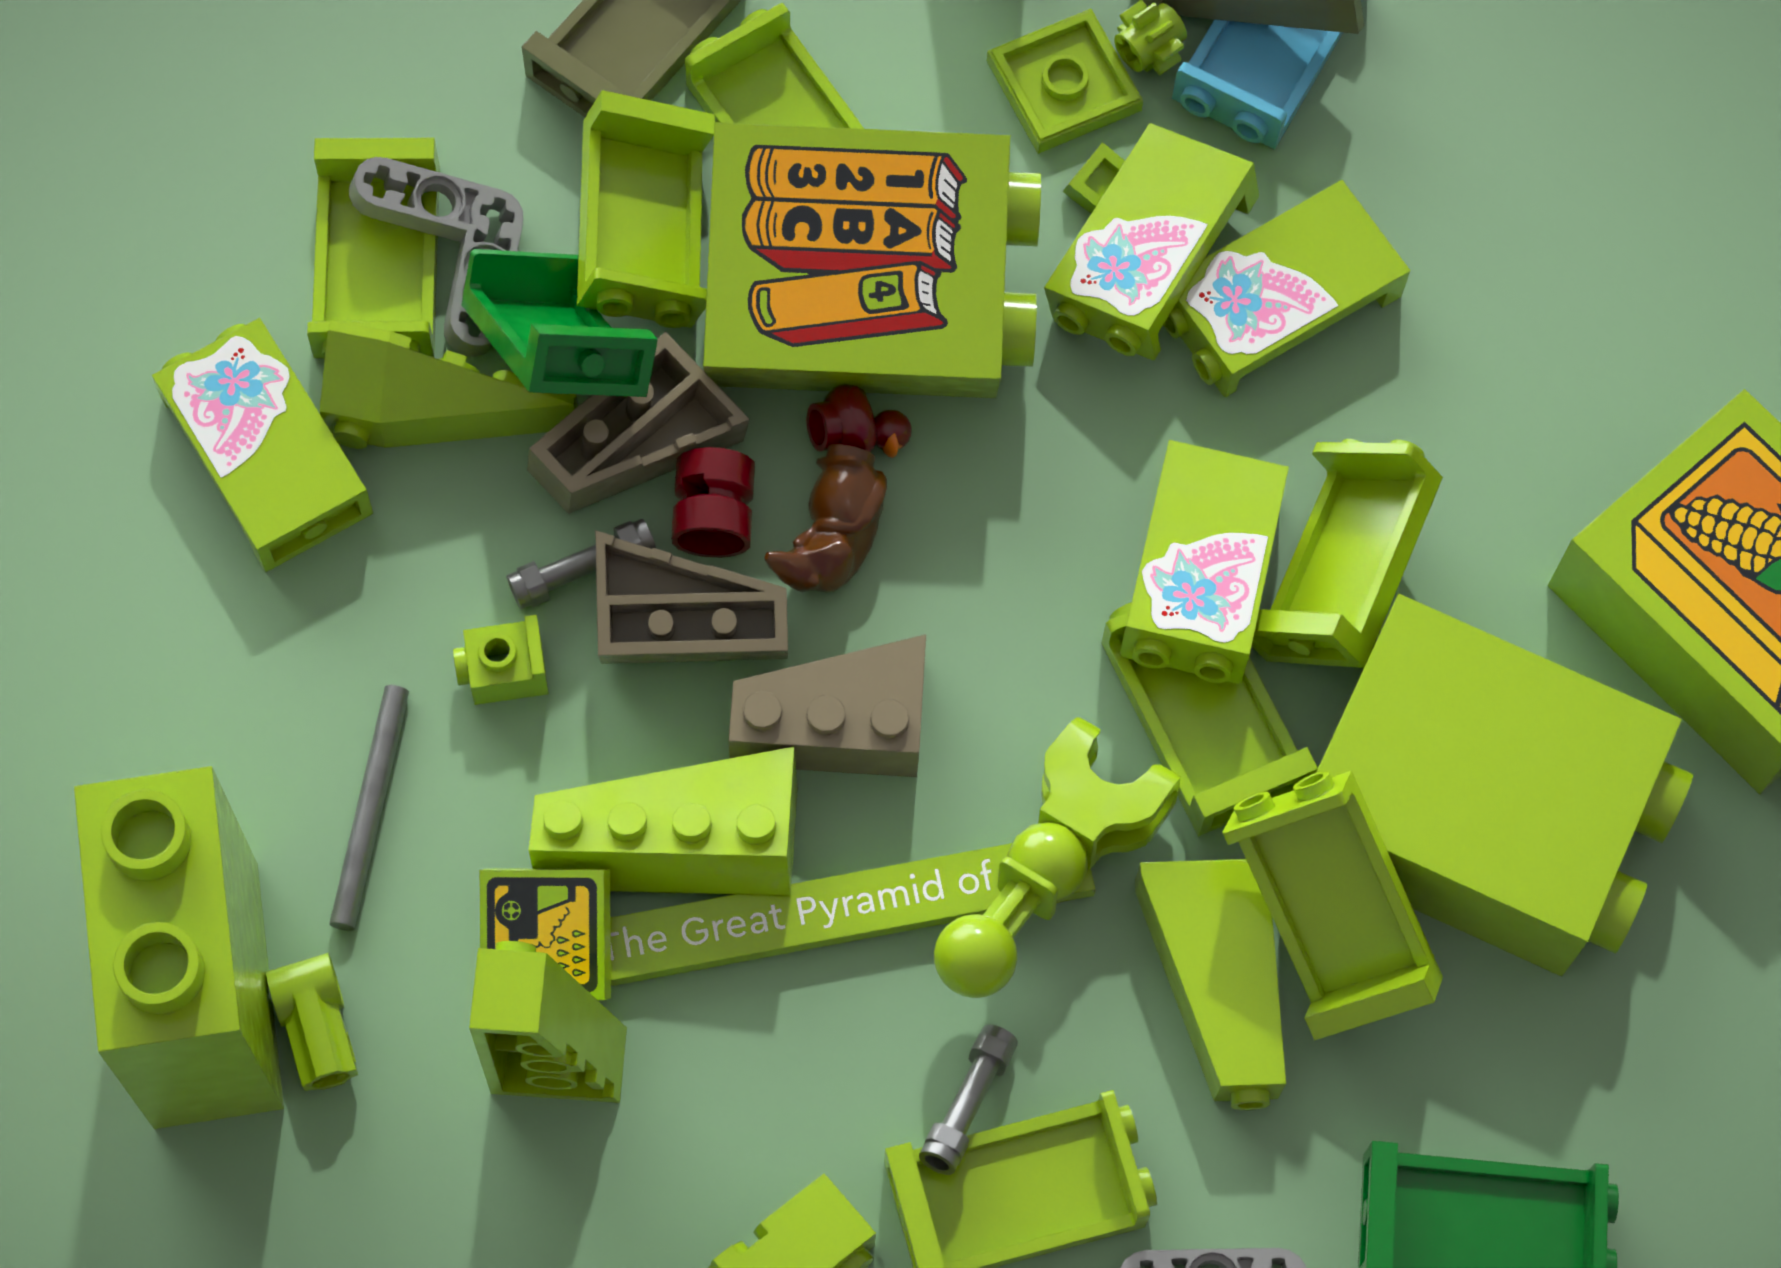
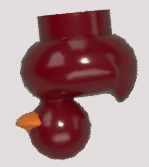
(848, 420)

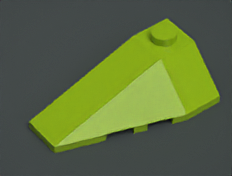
(398, 397)

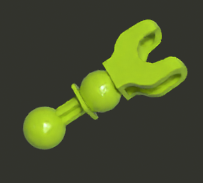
(1050, 859)

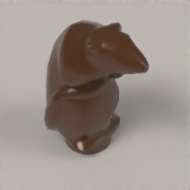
(846, 519)

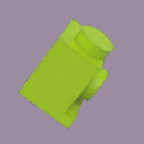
(515, 677)

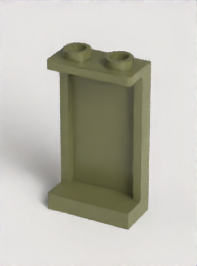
(619, 47)

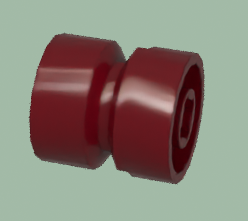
(713, 502)

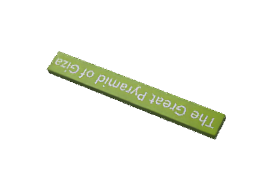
(812, 917)

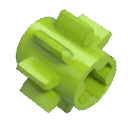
(1150, 37)

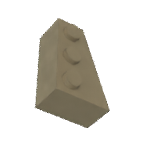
(631, 440)
(682, 610)
(837, 712)

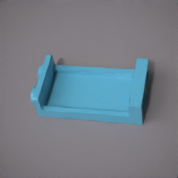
(1253, 76)

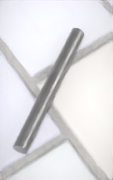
(369, 808)

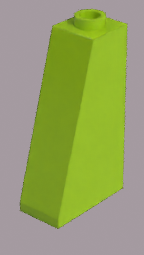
(1222, 971)

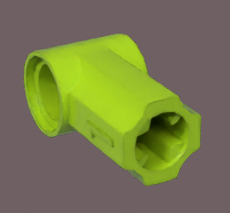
(309, 1006)

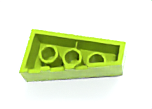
(542, 1029)
(807, 1232)

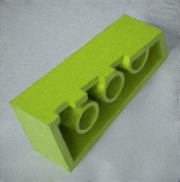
(678, 829)

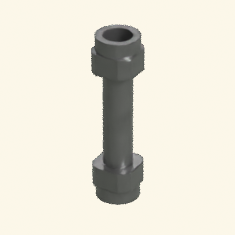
(532, 584)
(948, 1139)

